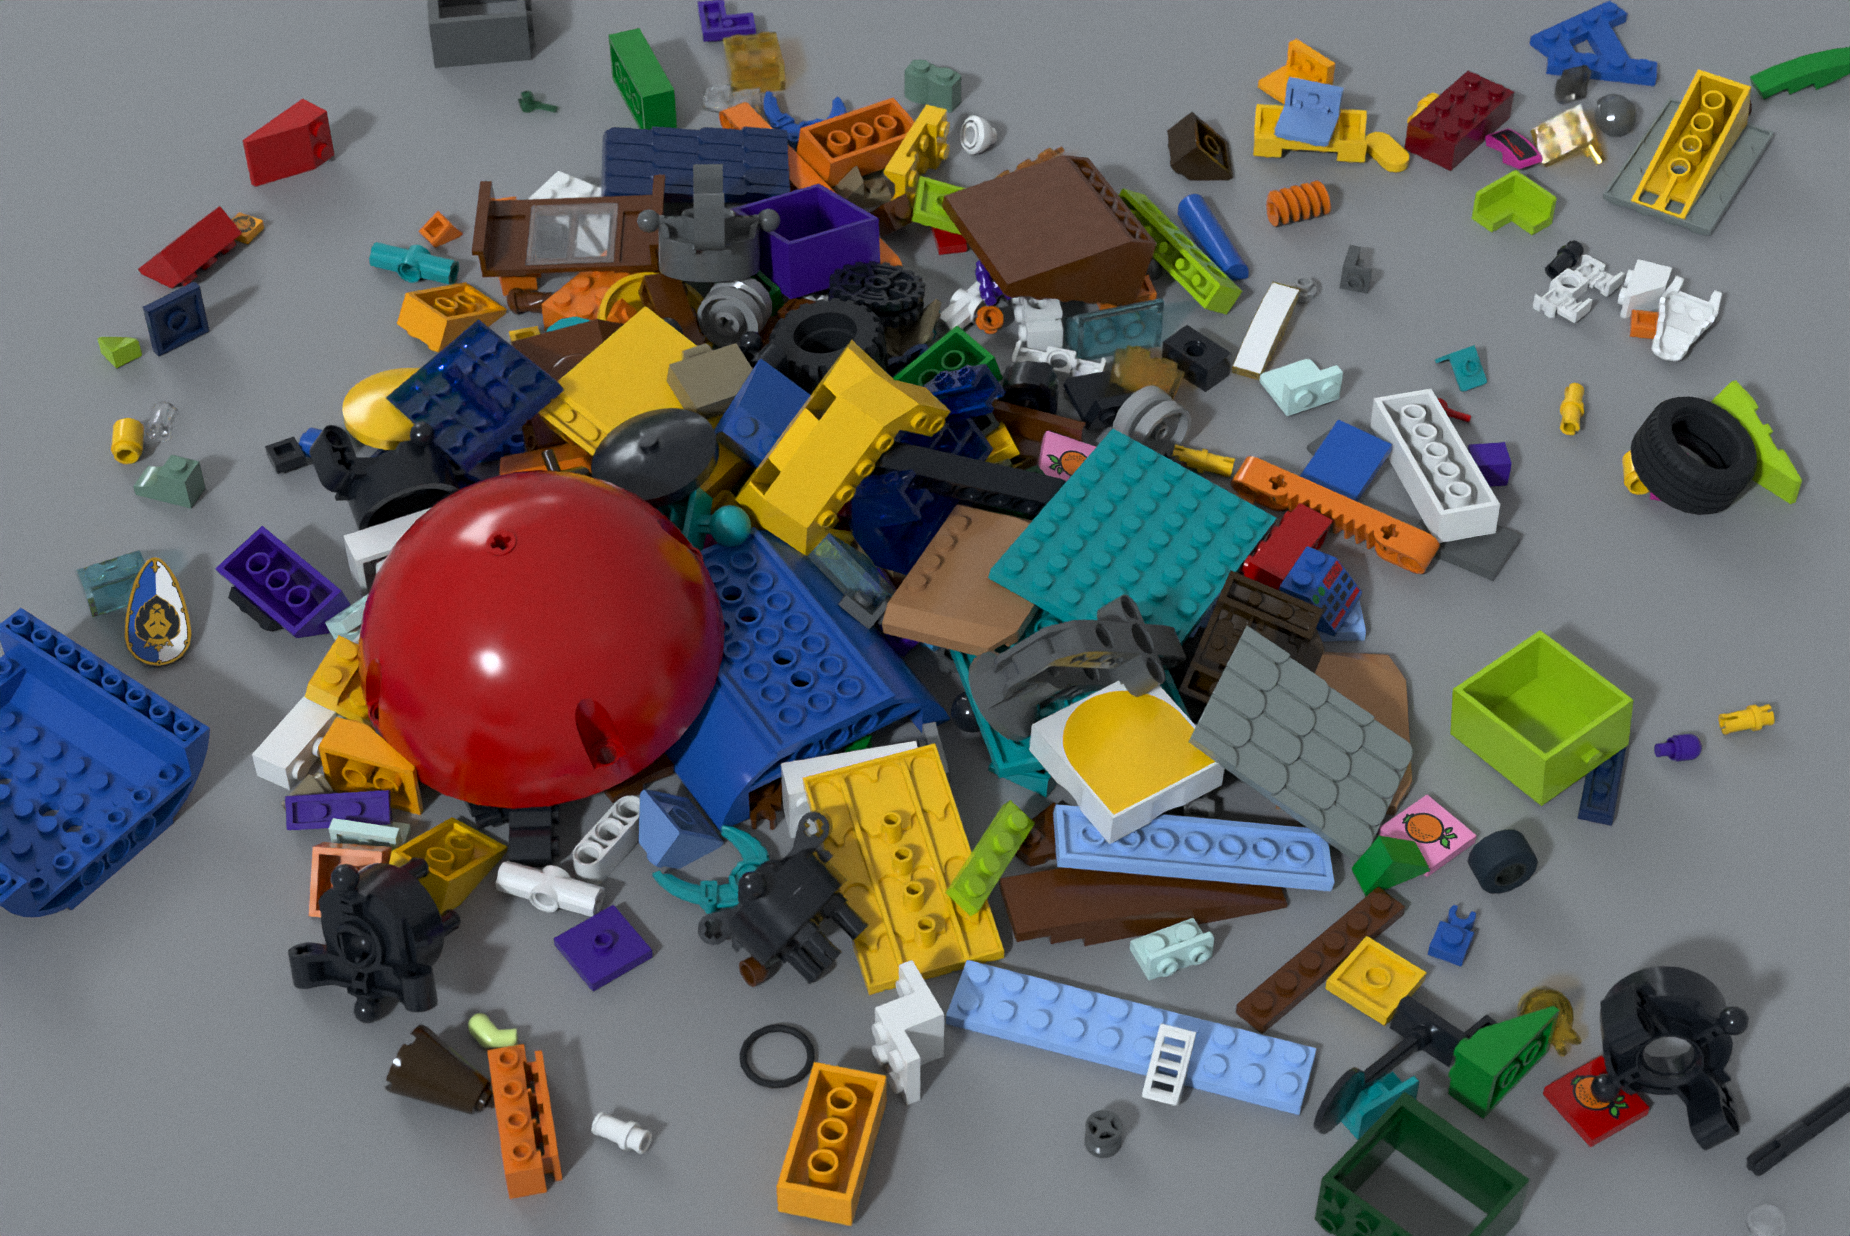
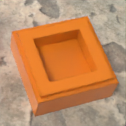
(1643, 324)

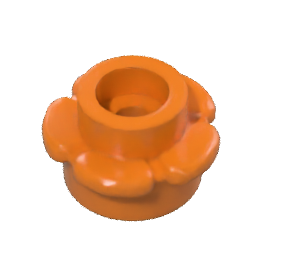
(995, 315)

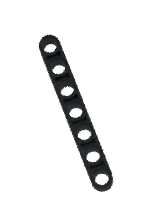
(970, 478)

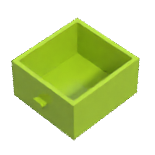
(1541, 717)

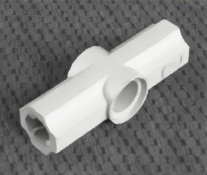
(961, 310)
(550, 888)

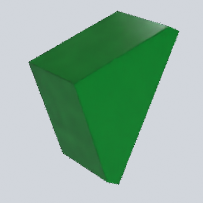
(1388, 864)

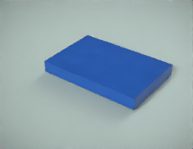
(1347, 460)

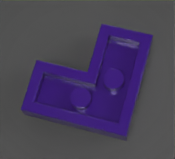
(717, 24)

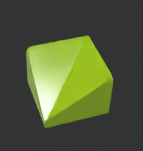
(119, 349)

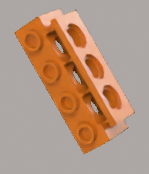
(517, 1130)

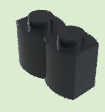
(532, 835)

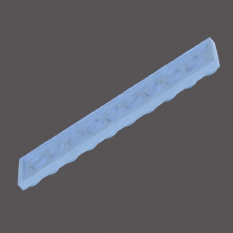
(1124, 1035)

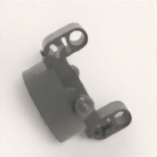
(708, 239)

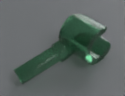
(529, 104)

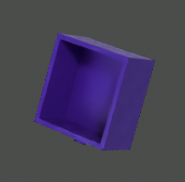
(813, 238)

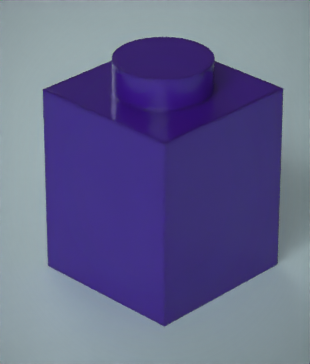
(1492, 461)

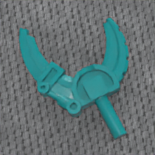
(709, 893)

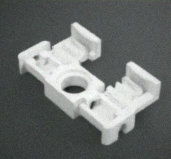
(1564, 299)
(1074, 366)

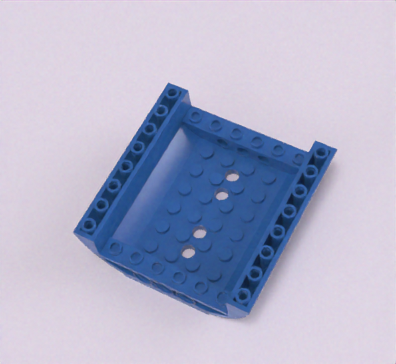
(755, 710)
(95, 751)

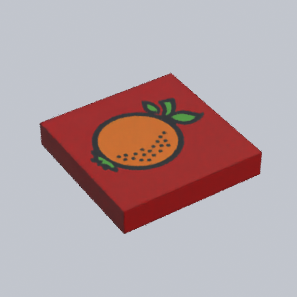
(1585, 1114)

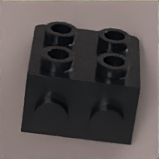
(1095, 398)

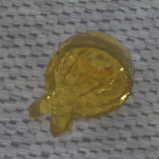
(1544, 997)

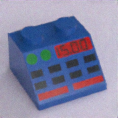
(1325, 584)

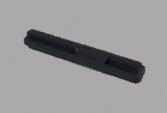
(1799, 1133)

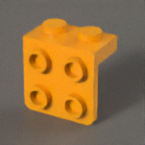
(1302, 64)

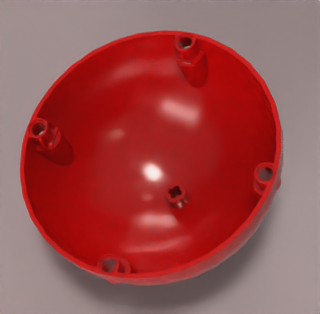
(532, 629)

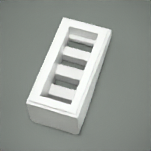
(1160, 1095)

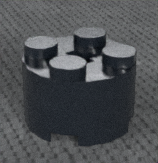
(1031, 386)

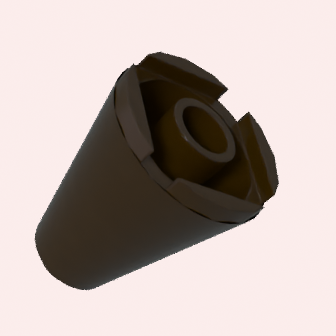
(437, 1075)

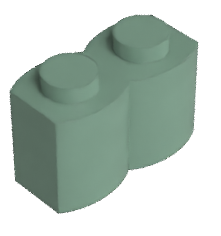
(932, 85)

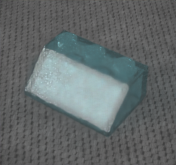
(1103, 331)

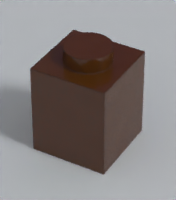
(893, 215)

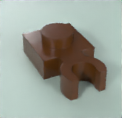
(764, 803)

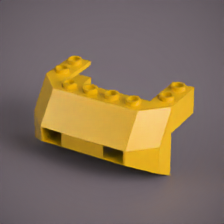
(834, 448)

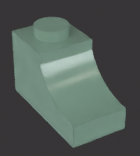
(175, 482)

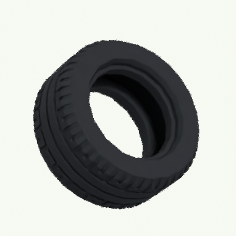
(1680, 478)

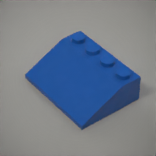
(759, 413)

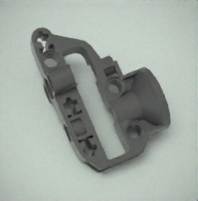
(1070, 661)

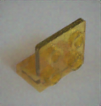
(1565, 136)

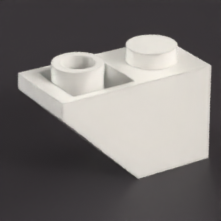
(1644, 287)

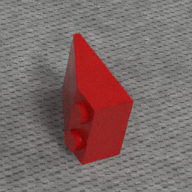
(289, 144)

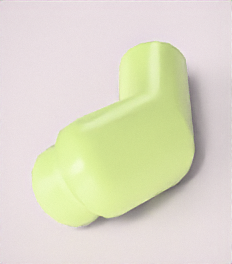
(488, 1035)

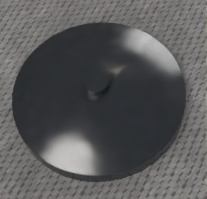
(658, 455)

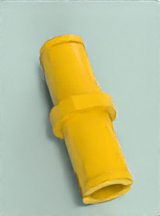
(1572, 408)
(1204, 461)

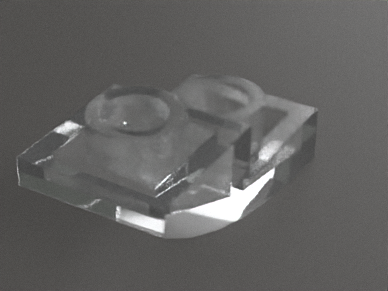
(722, 97)

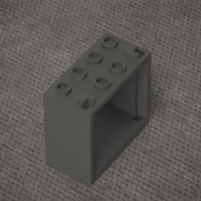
(480, 37)

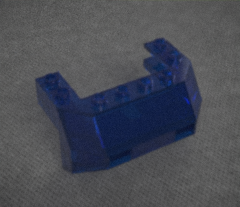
(898, 521)

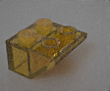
(754, 62)
(1135, 369)

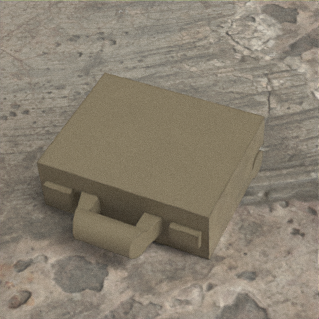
(708, 378)

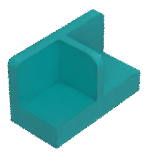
(1376, 1101)

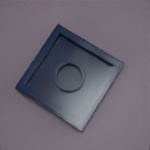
(176, 318)

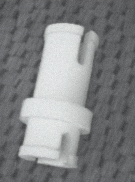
(627, 1135)

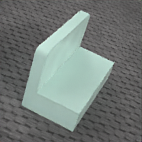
(369, 834)

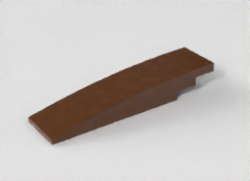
(1119, 906)

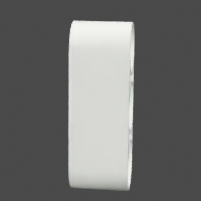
(608, 841)

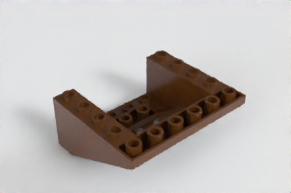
(1055, 233)

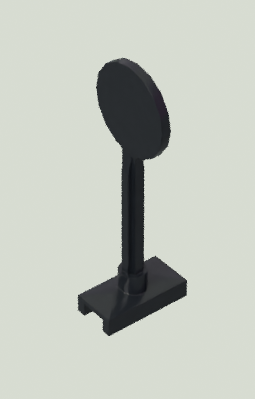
(1421, 1031)

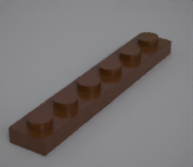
(1318, 960)

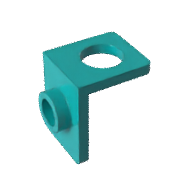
(1466, 368)

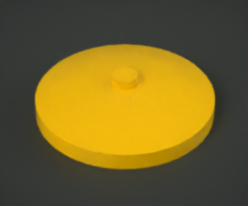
(371, 416)

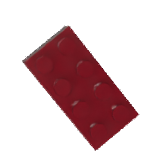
(1459, 120)

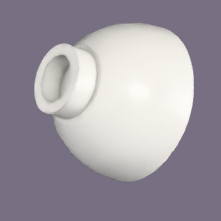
(977, 135)

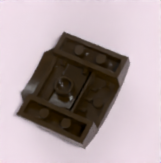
(1267, 611)

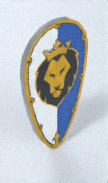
(157, 617)

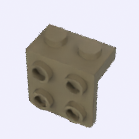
(918, 332)

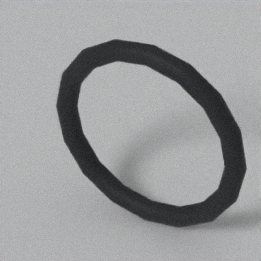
(780, 1083)

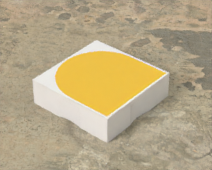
(1124, 757)

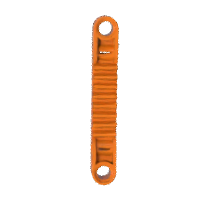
(1404, 546)

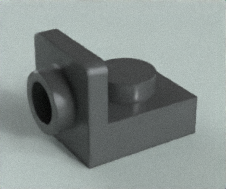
(1354, 275)
(861, 608)

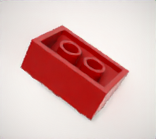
(193, 250)

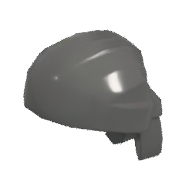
(1615, 115)

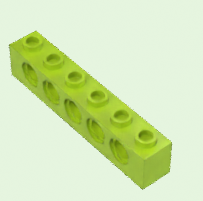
(1182, 257)

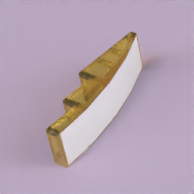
(1266, 330)

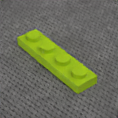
(990, 858)

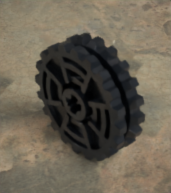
(885, 289)

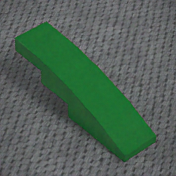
(1793, 75)

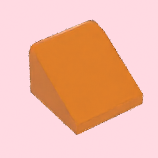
(439, 230)

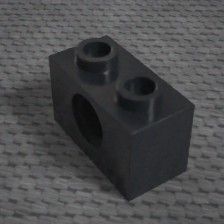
(1197, 356)

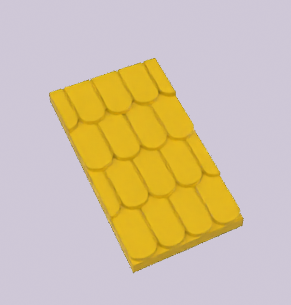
(900, 851)

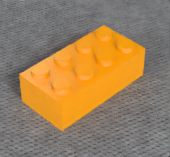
(832, 1144)

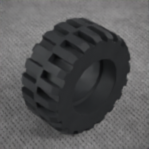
(820, 333)

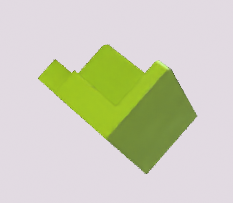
(1514, 200)

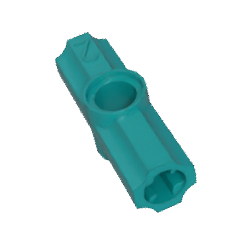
(414, 263)

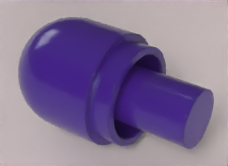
(1680, 747)

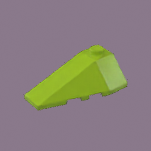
(1773, 465)

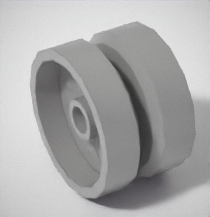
(734, 309)
(1154, 420)

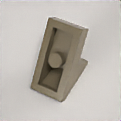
(863, 193)

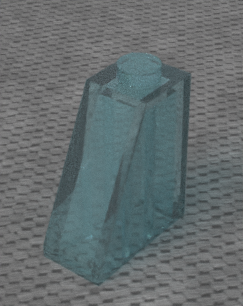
(849, 569)

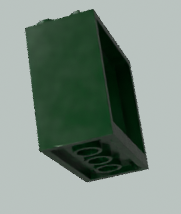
(1437, 1149)

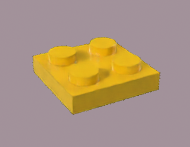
(1375, 980)

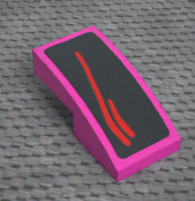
(1514, 147)

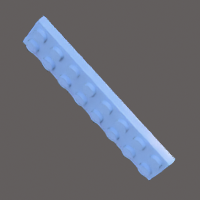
(1198, 850)

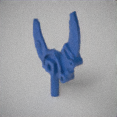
(785, 122)

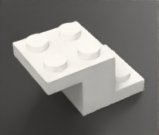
(908, 1033)

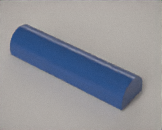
(1211, 236)

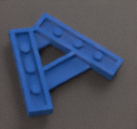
(1611, 59)

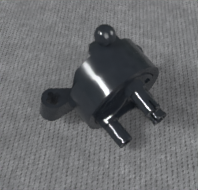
(786, 904)
(378, 938)

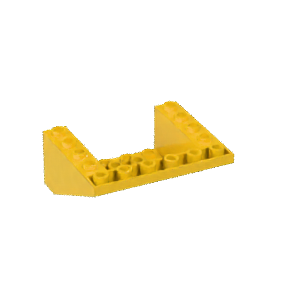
(625, 380)

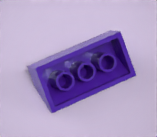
(283, 584)

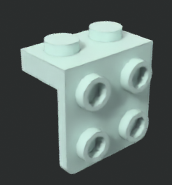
(1302, 386)

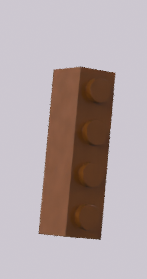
(669, 299)

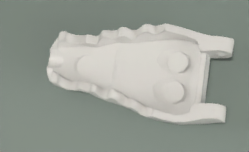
(1682, 320)

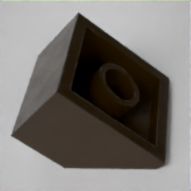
(1198, 151)

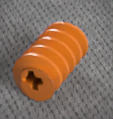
(1297, 202)

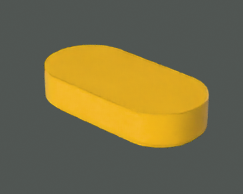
(1387, 152)

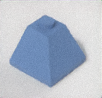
(673, 830)

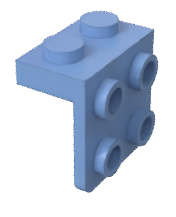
(1309, 112)

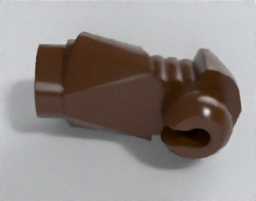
(527, 301)

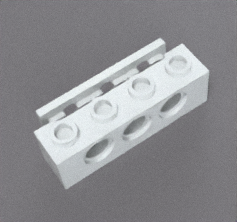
(1039, 322)

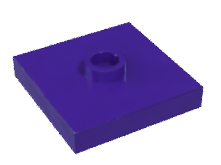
(603, 947)

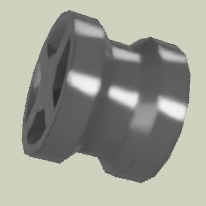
(1101, 1124)

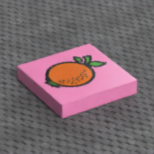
(1062, 455)
(1434, 831)

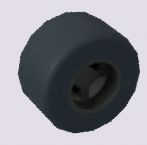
(1502, 861)

